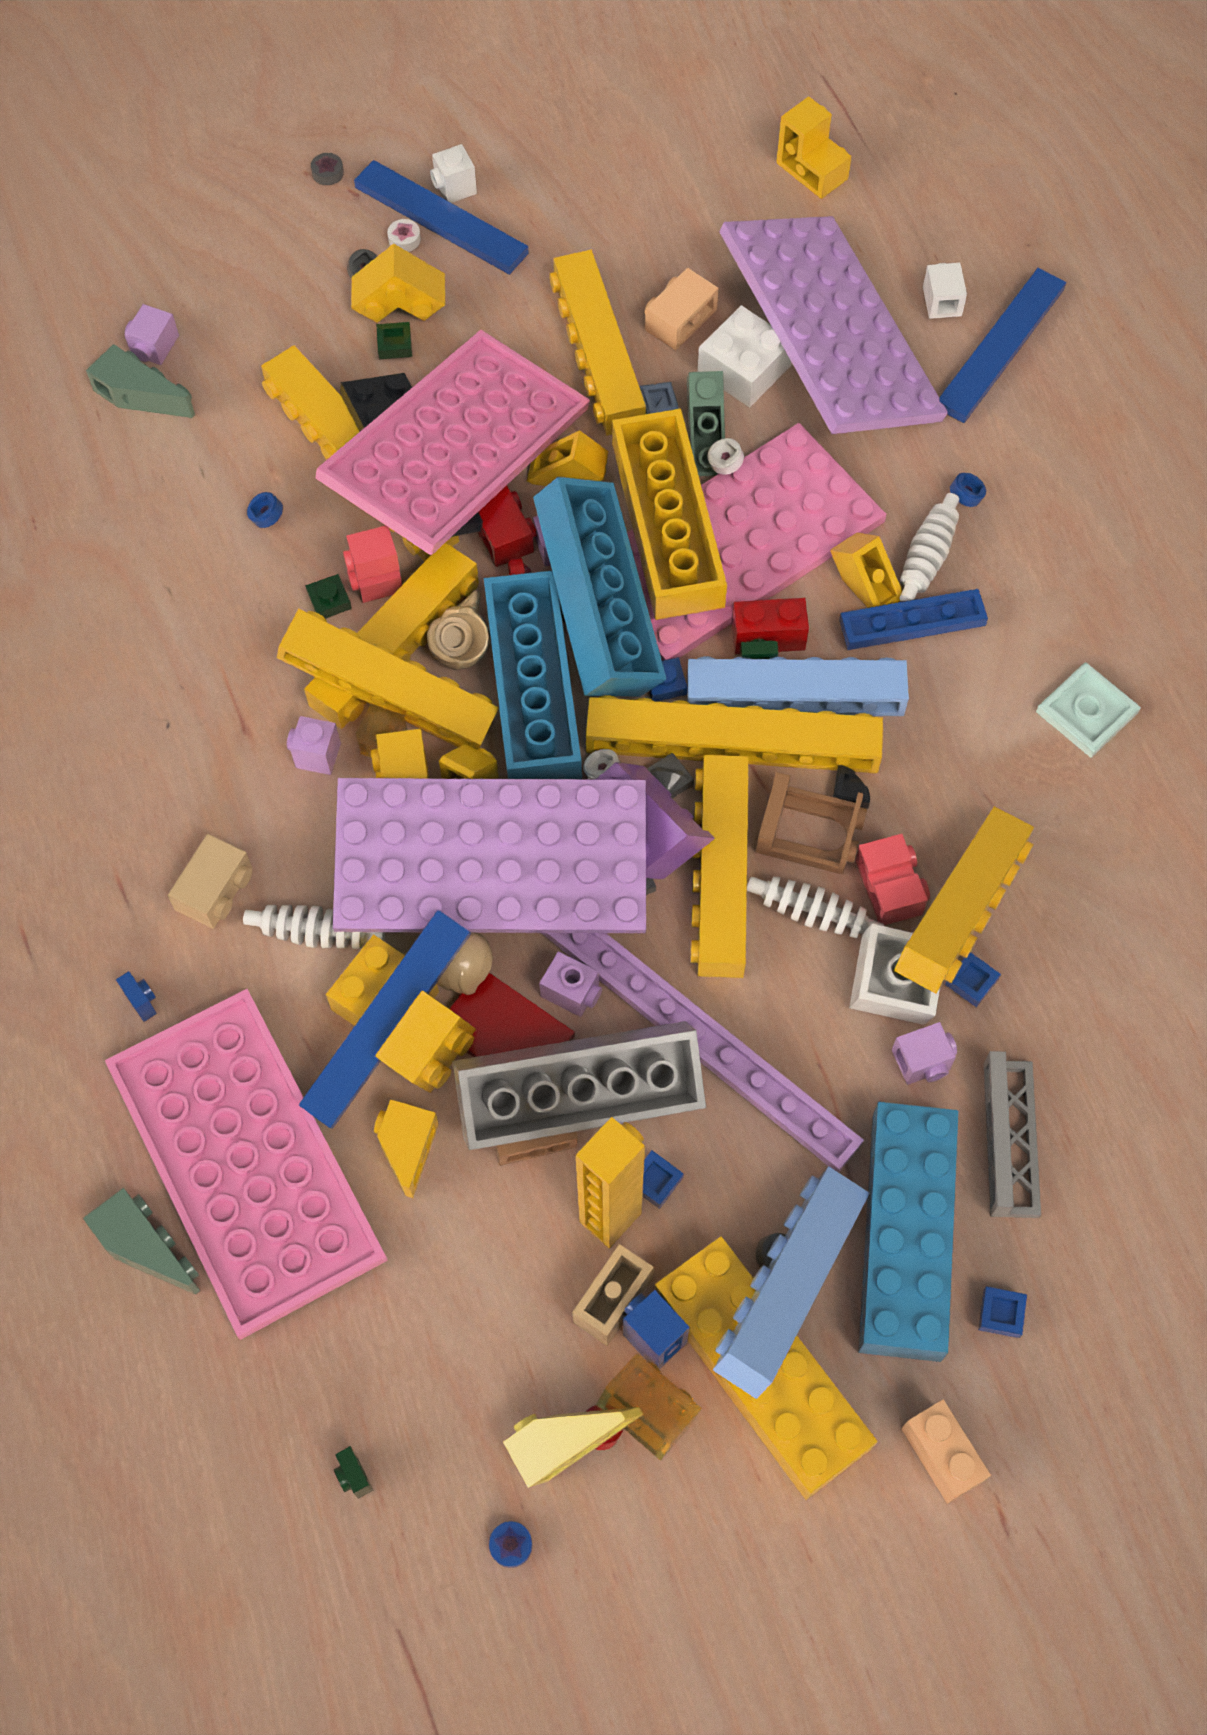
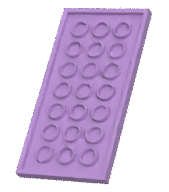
(832, 324)
(491, 855)

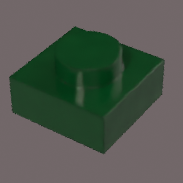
(394, 340)
(328, 596)
(759, 649)
(351, 1473)

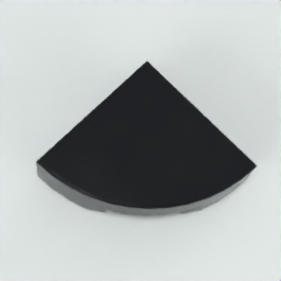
(848, 785)

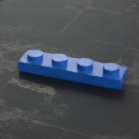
(913, 619)

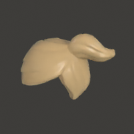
(459, 635)
(469, 966)

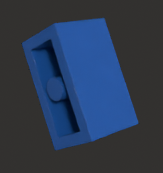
(654, 1328)

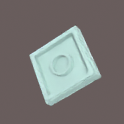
(1088, 709)

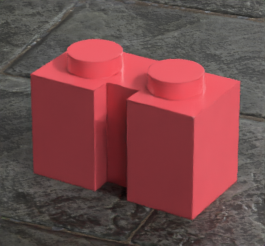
(373, 563)
(890, 879)

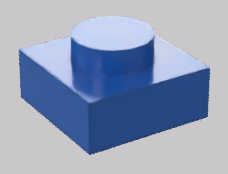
(674, 685)
(974, 980)
(138, 994)
(659, 1179)
(1002, 1312)

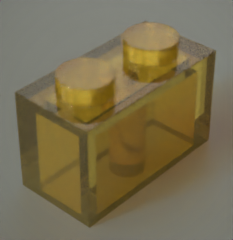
(665, 1408)

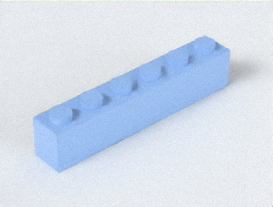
(806, 685)
(790, 1283)

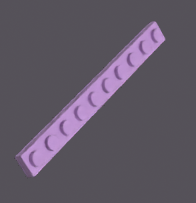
(718, 1048)

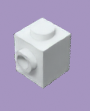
(454, 174)
(944, 290)

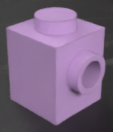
(151, 334)
(314, 745)
(570, 984)
(925, 1053)

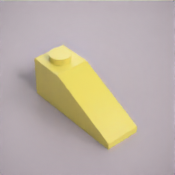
(557, 1441)

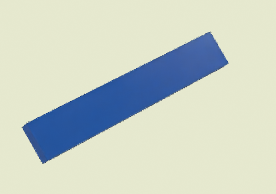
(441, 217)
(1001, 344)
(356, 1056)

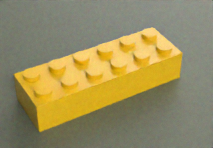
(668, 514)
(802, 1411)

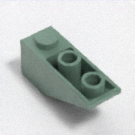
(134, 386)
(705, 416)
(131, 1239)

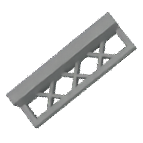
(1000, 1133)

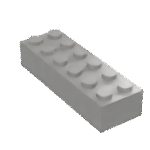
(578, 1084)

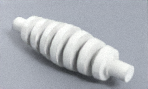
(929, 548)
(814, 906)
(303, 924)

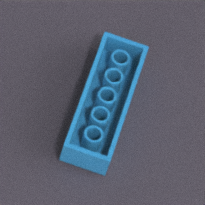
(599, 588)
(532, 677)
(909, 1232)

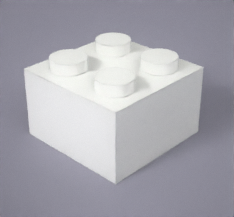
(746, 353)
(883, 990)

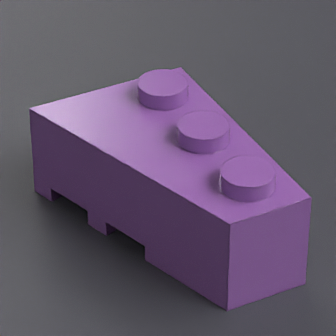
(670, 830)

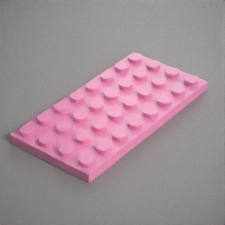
(453, 441)
(770, 529)
(245, 1163)

